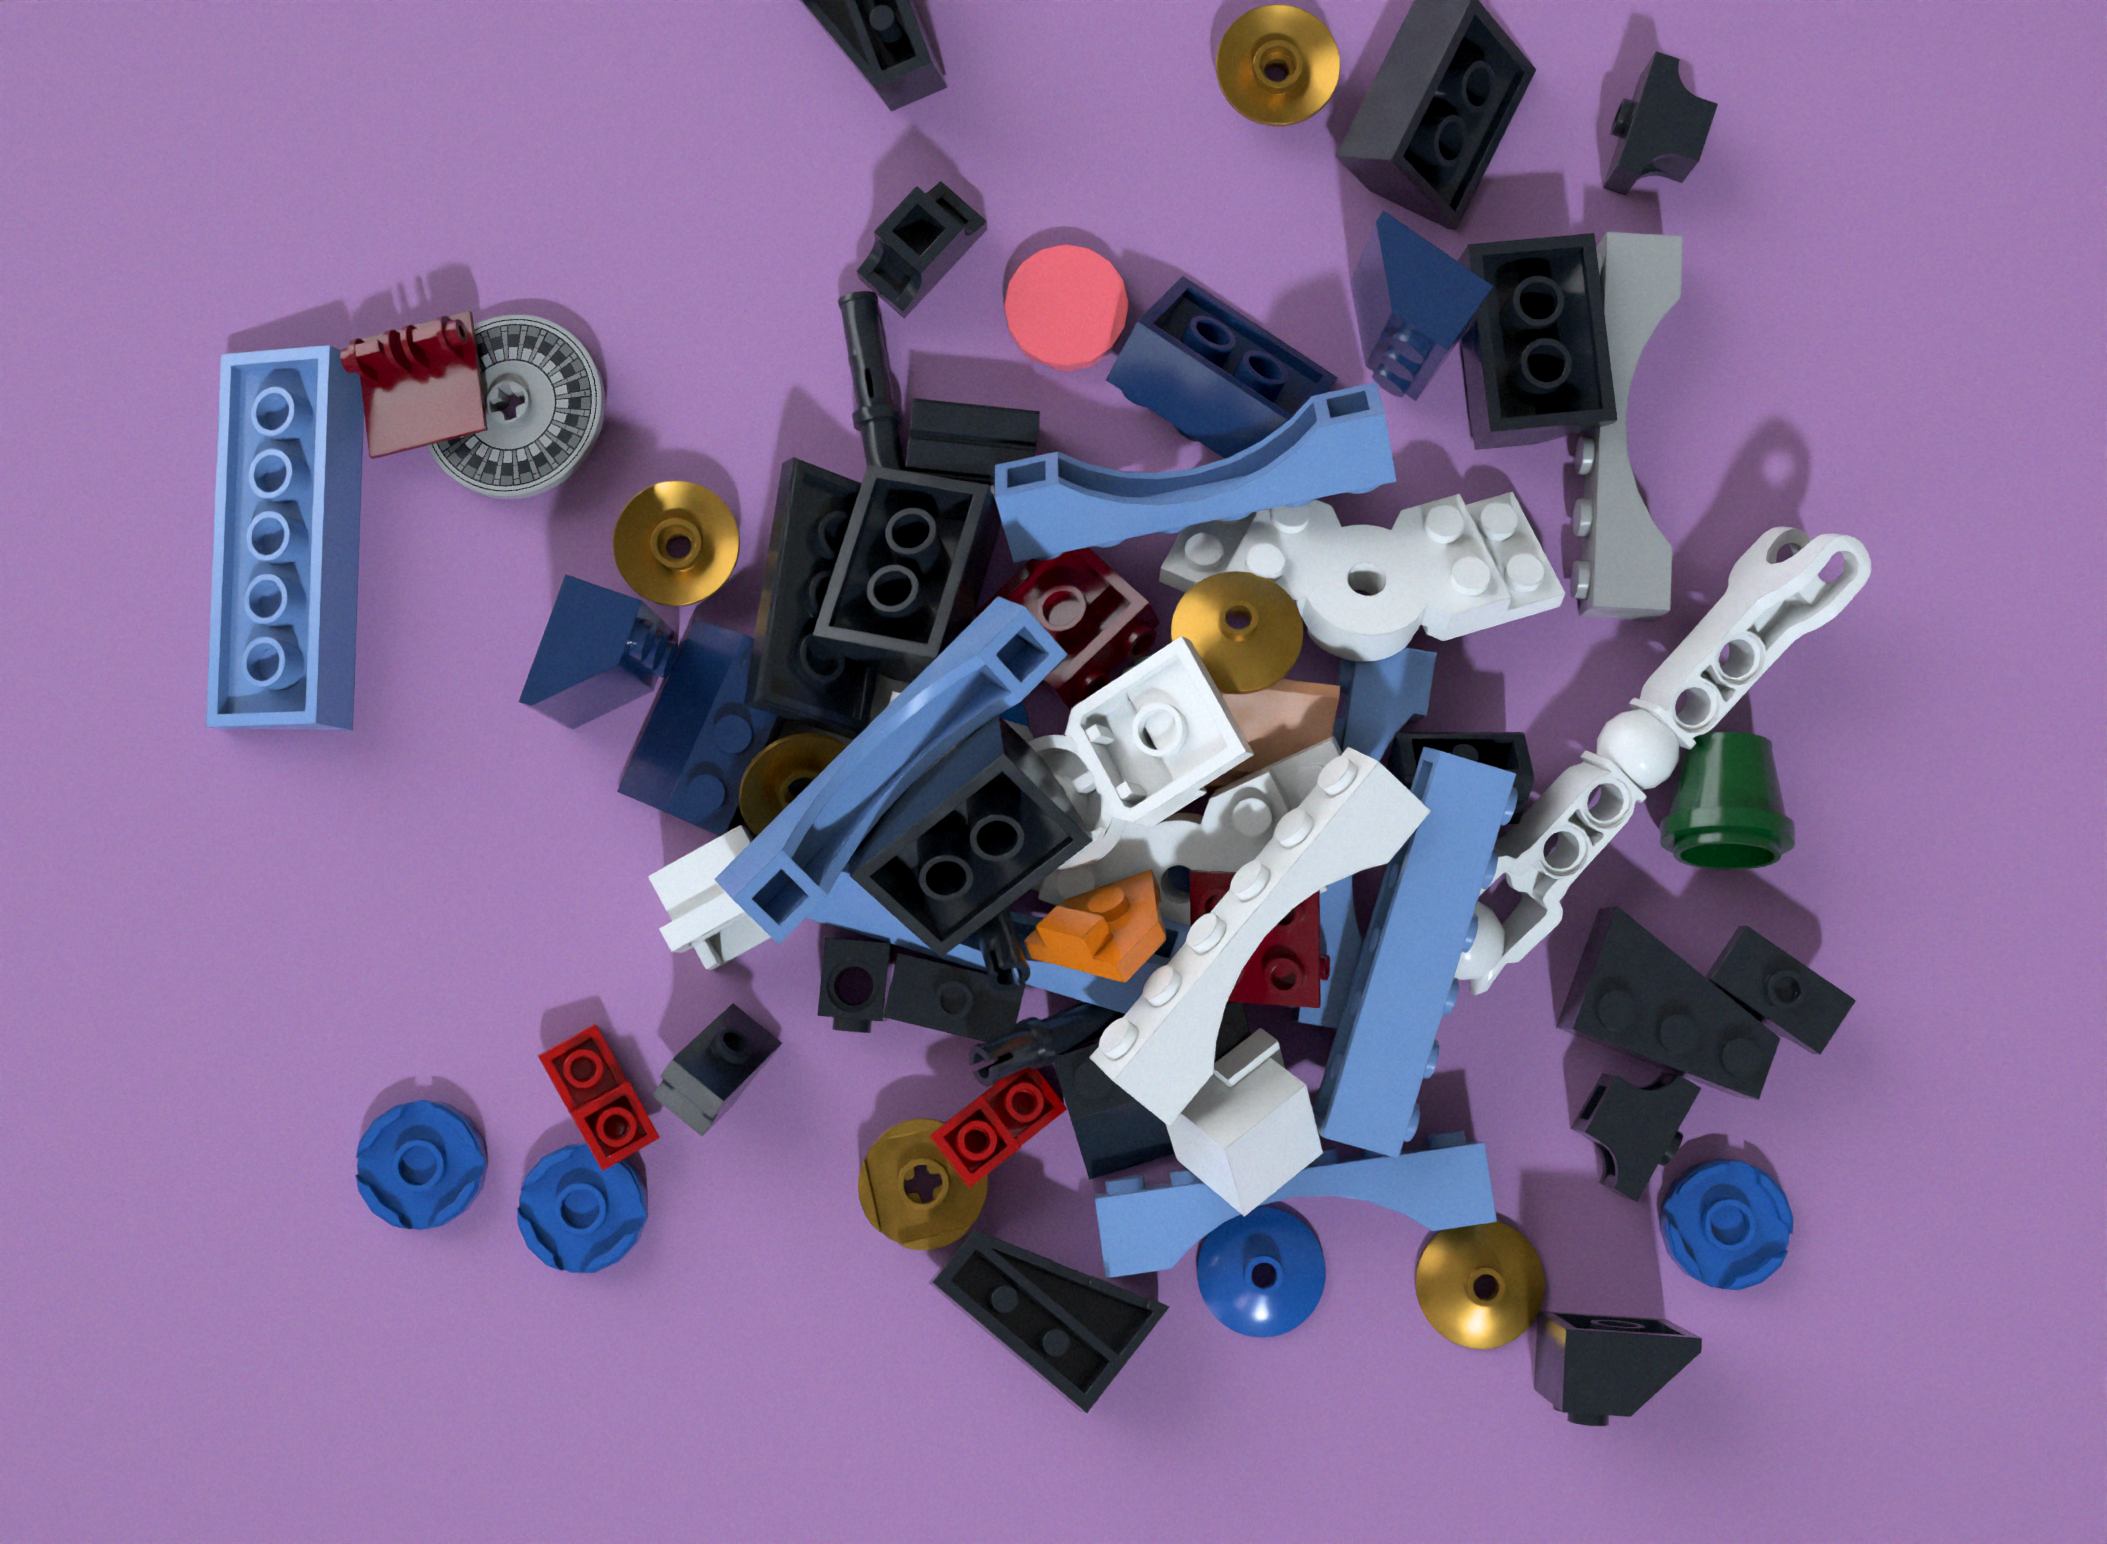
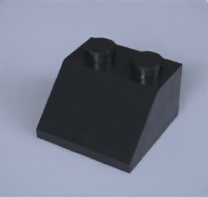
(1607, 1362)

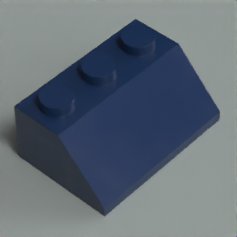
(1410, 306)
(1214, 371)
(596, 654)
(702, 733)

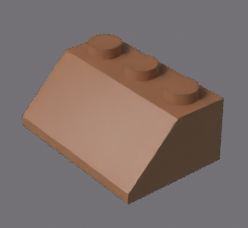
(1279, 723)

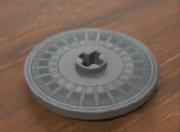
(552, 427)

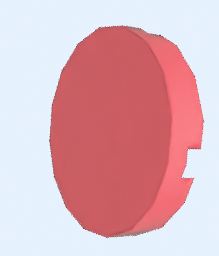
(1066, 307)

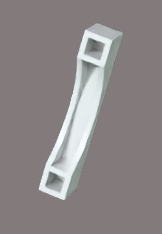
(1169, 1035)

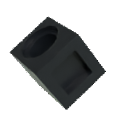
(837, 959)

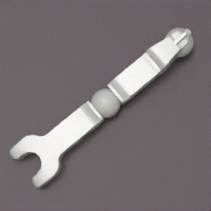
(1639, 748)

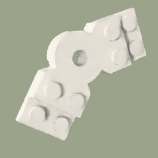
(1436, 568)
(1140, 746)
(1229, 835)

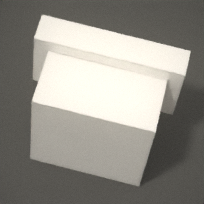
(700, 908)
(1247, 1125)

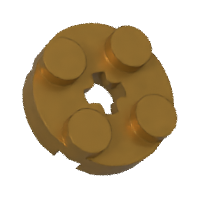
(903, 1214)

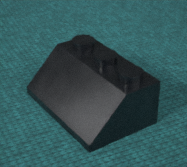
(1437, 109)
(1537, 342)
(908, 570)
(969, 838)
(1110, 1123)

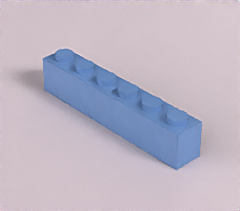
(1412, 955)

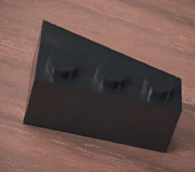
(884, 45)
(1662, 1011)
(1047, 1315)

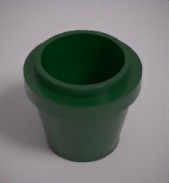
(1727, 805)

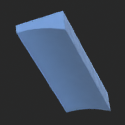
(285, 542)

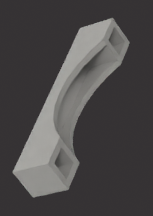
(1623, 552)

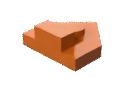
(1104, 929)

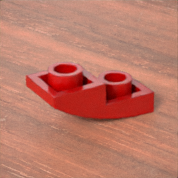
(598, 1096)
(997, 1124)

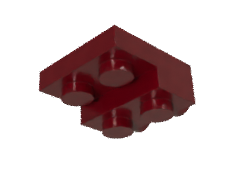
(1088, 614)

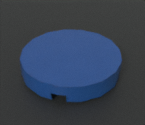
(421, 1164)
(578, 1213)
(1726, 1224)

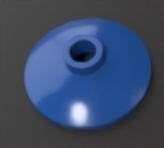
(1234, 1251)

